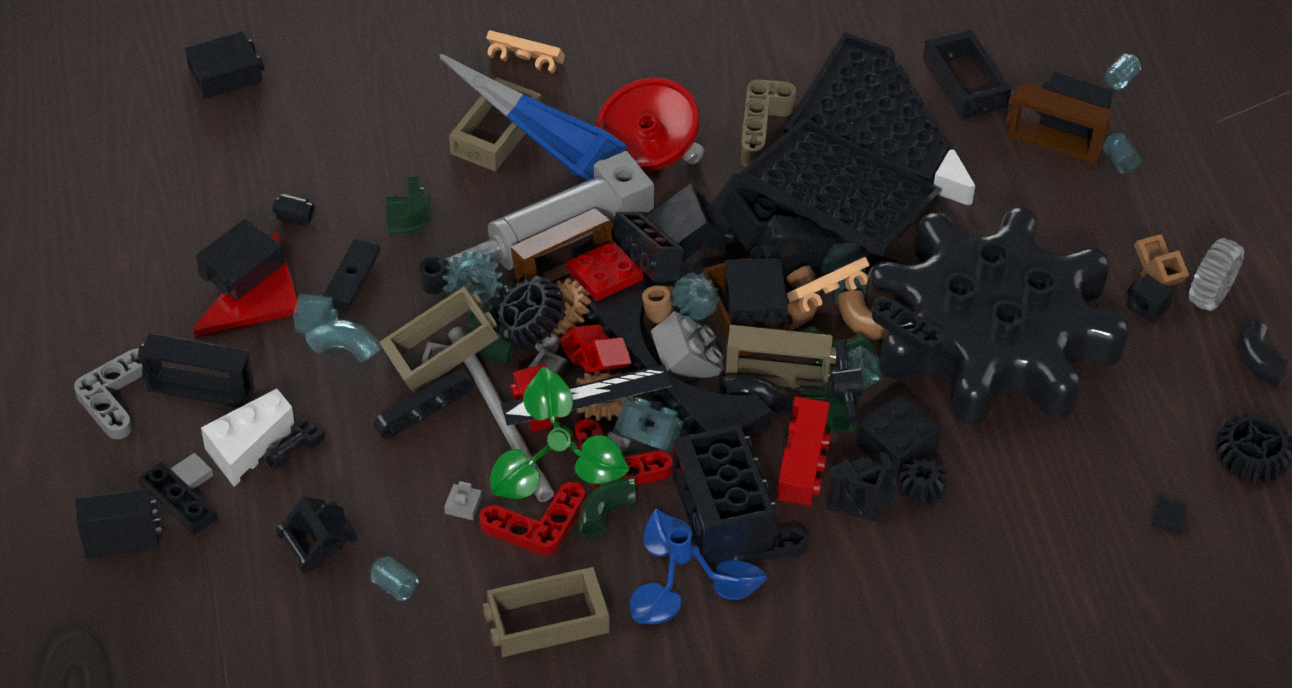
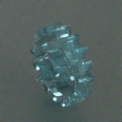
(478, 272)

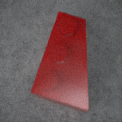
(804, 452)

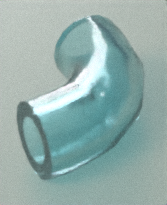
(345, 335)

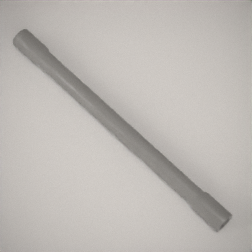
(544, 491)

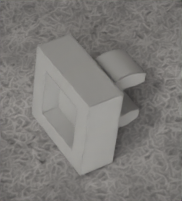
(463, 501)

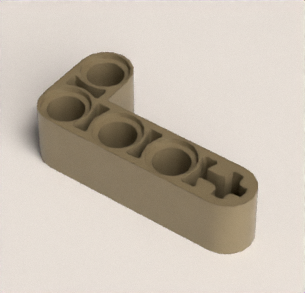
(763, 99)

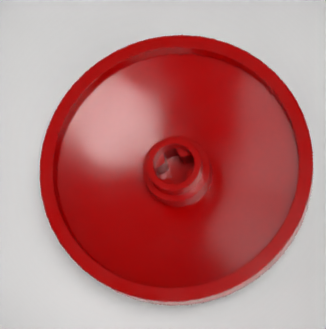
(653, 120)

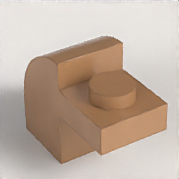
(1159, 263)

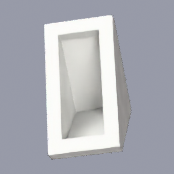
(954, 180)

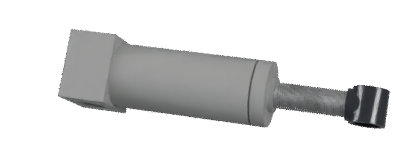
(616, 187)

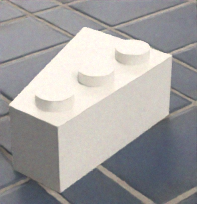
(246, 433)

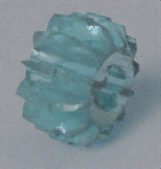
(695, 296)

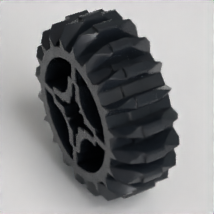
(530, 312)
(1252, 453)

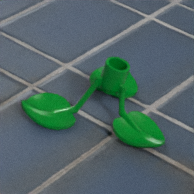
(545, 398)

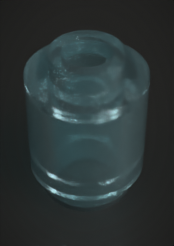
(1122, 71)

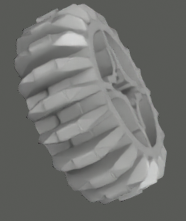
(1216, 274)

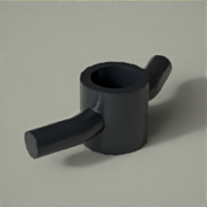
(846, 382)

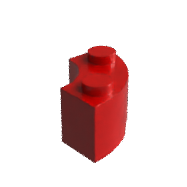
(594, 349)

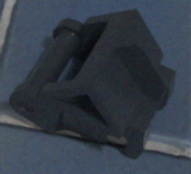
(867, 487)
(325, 525)

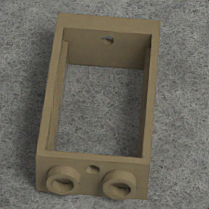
(489, 155)
(429, 323)
(780, 342)
(540, 591)

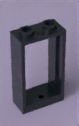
(957, 45)
(209, 388)

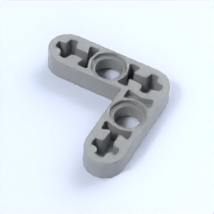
(102, 393)

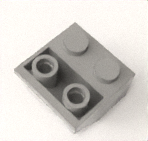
(687, 348)

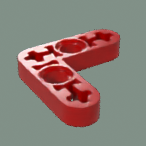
(637, 461)
(536, 529)

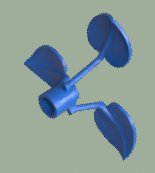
(667, 535)

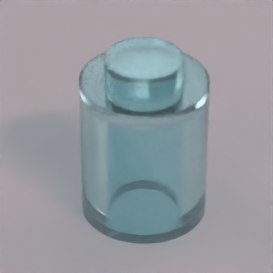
(1121, 153)
(393, 578)

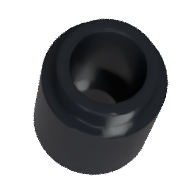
(293, 209)

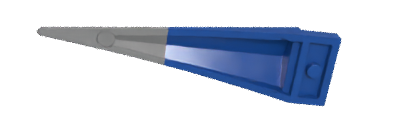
(565, 138)

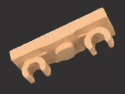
(524, 49)
(829, 283)

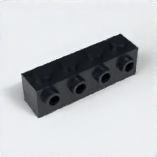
(648, 246)

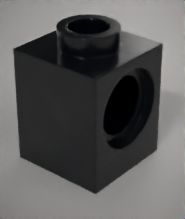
(1149, 298)

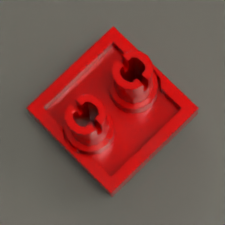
(604, 270)

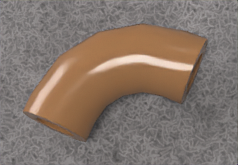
(796, 279)
(658, 303)
(858, 315)

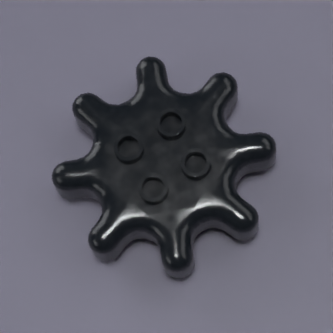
(1005, 313)

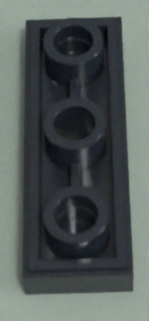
(352, 272)
(177, 498)

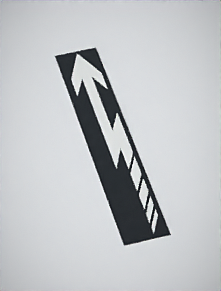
(599, 391)

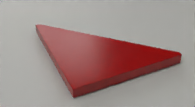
(266, 302)

